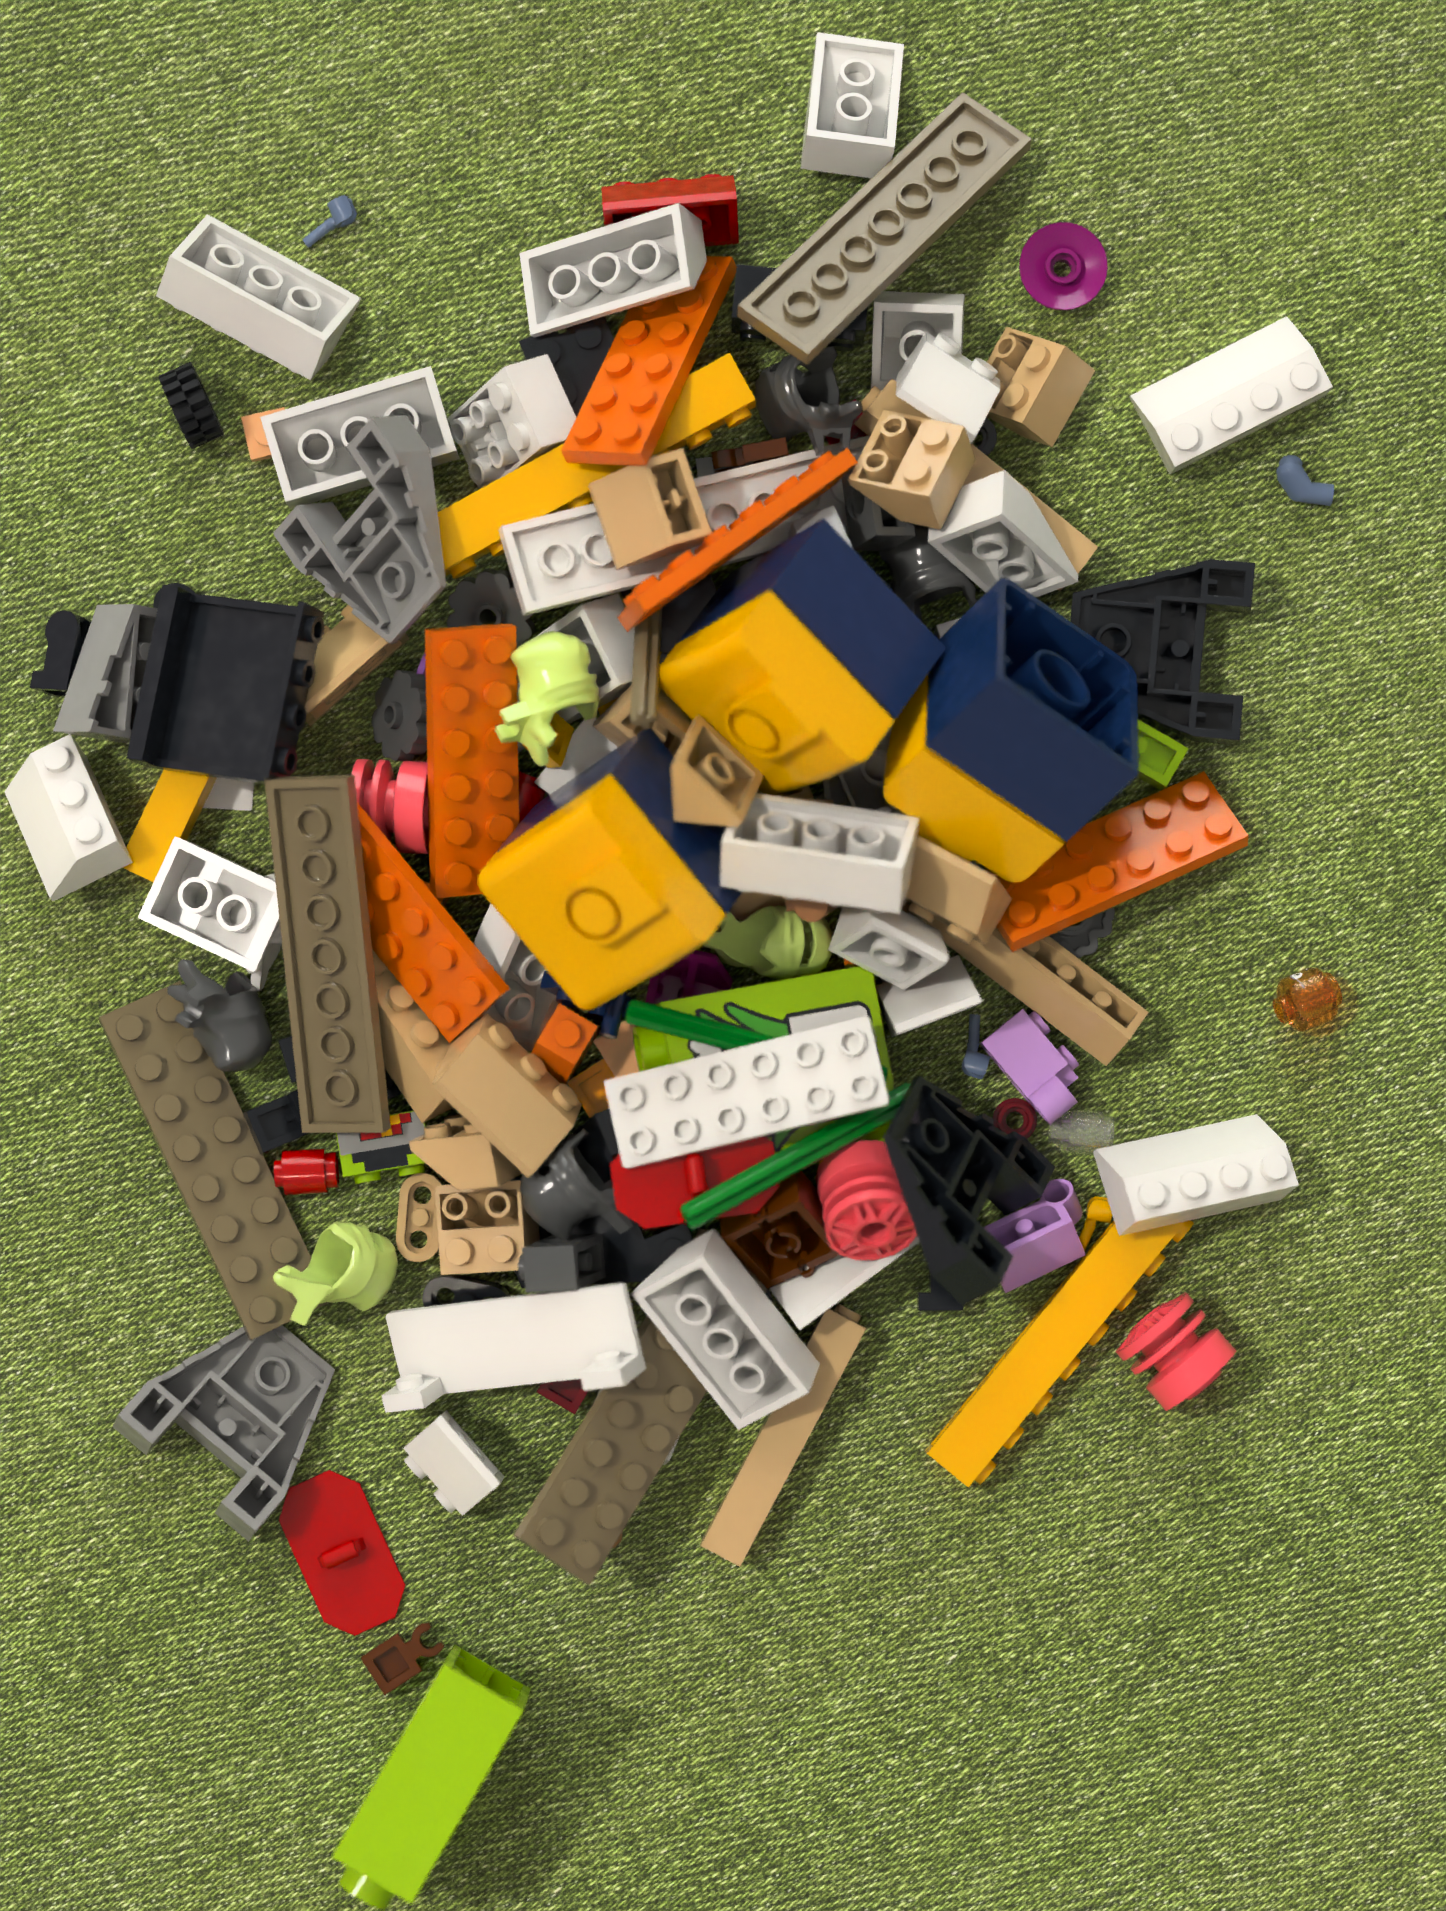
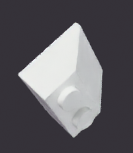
(902, 321)
(948, 384)
(889, 944)
(452, 1464)

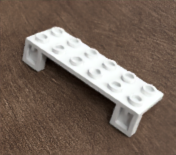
(746, 1092)
(514, 1343)

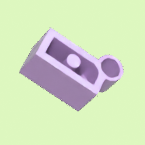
(1034, 1064)
(1040, 1235)

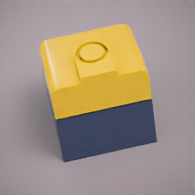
(801, 660)
(1013, 735)
(608, 877)

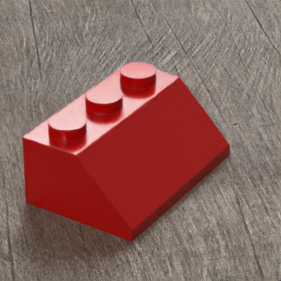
(708, 198)

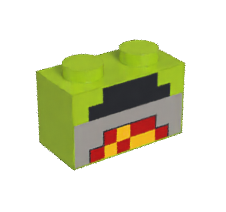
(369, 1153)

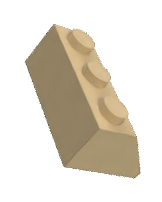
(343, 661)
(954, 894)
(506, 1094)

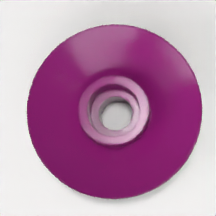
(1065, 244)

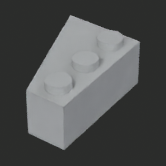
(108, 674)

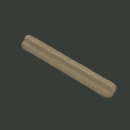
(646, 671)

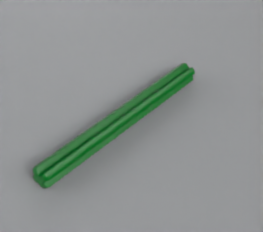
(694, 1027)
(789, 1161)

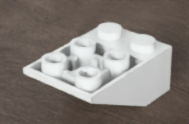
(512, 419)

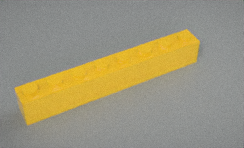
(551, 485)
(1048, 1349)

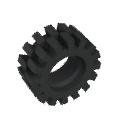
(191, 405)

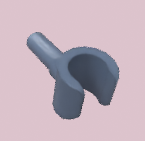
(342, 214)
(974, 1063)

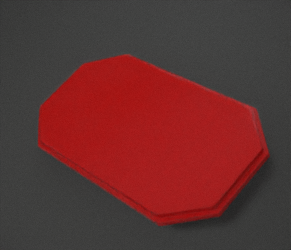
(657, 1190)
(342, 1552)

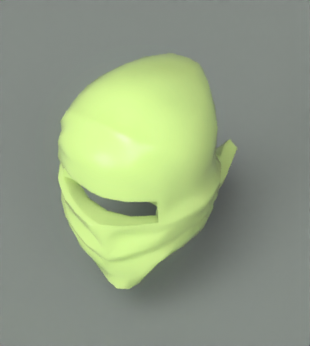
(551, 678)
(773, 943)
(346, 1267)

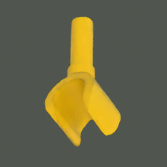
(1097, 1210)

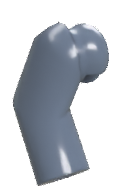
(1298, 484)

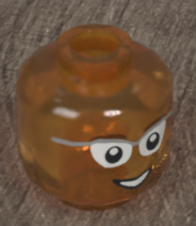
(1307, 999)

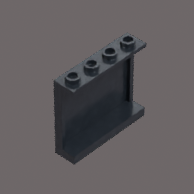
(225, 686)

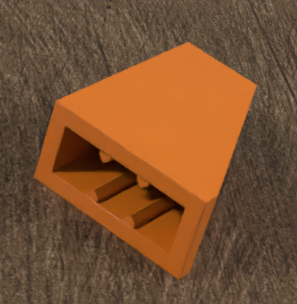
(565, 1043)

